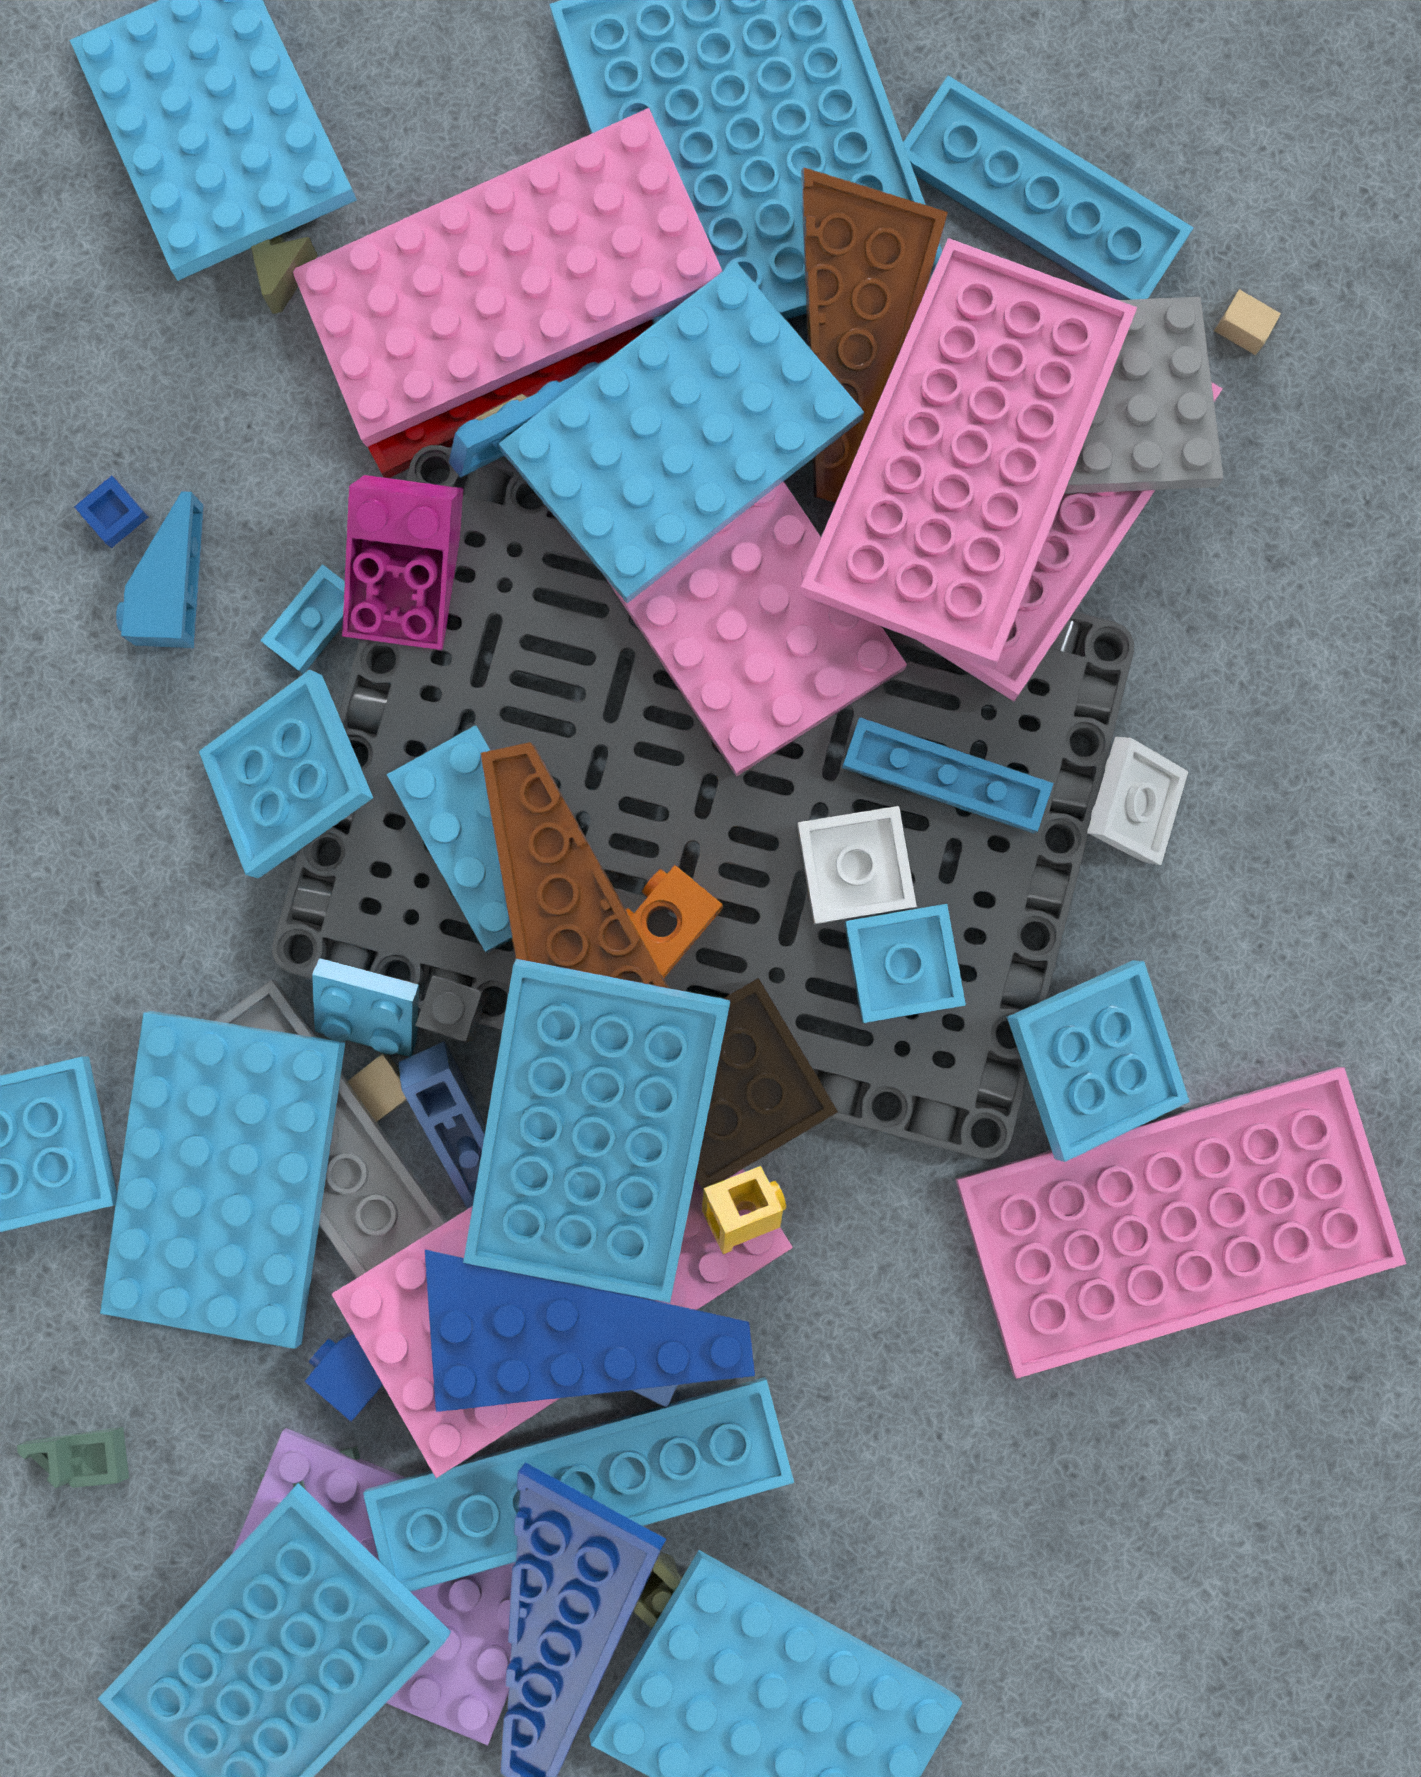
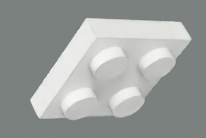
(1137, 801)
(856, 865)

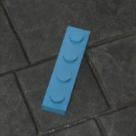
(478, 441)
(947, 775)

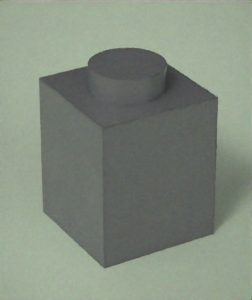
(452, 1009)

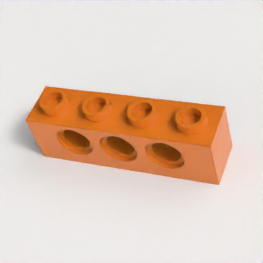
(689, 903)

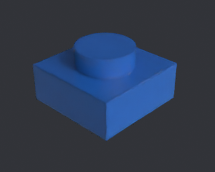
(111, 511)

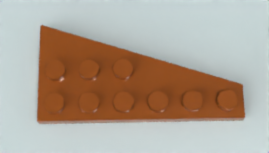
(863, 283)
(552, 881)

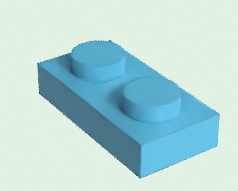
(309, 621)

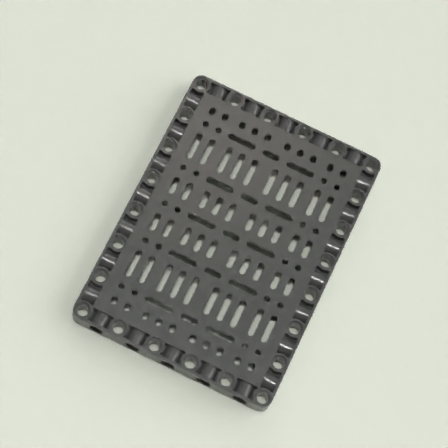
(1025, 881)

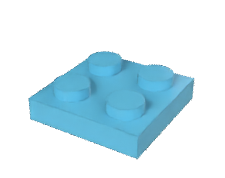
(904, 963)
(365, 1008)

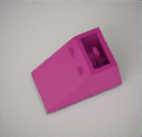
(400, 560)

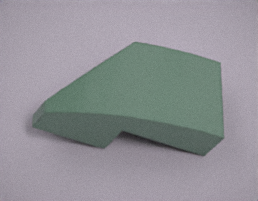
(81, 1457)

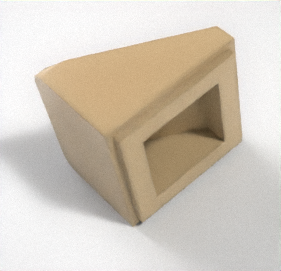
(1247, 322)
(379, 1086)

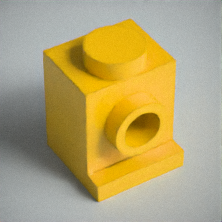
(742, 1192)

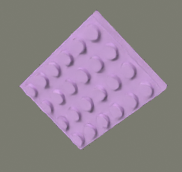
(466, 1676)

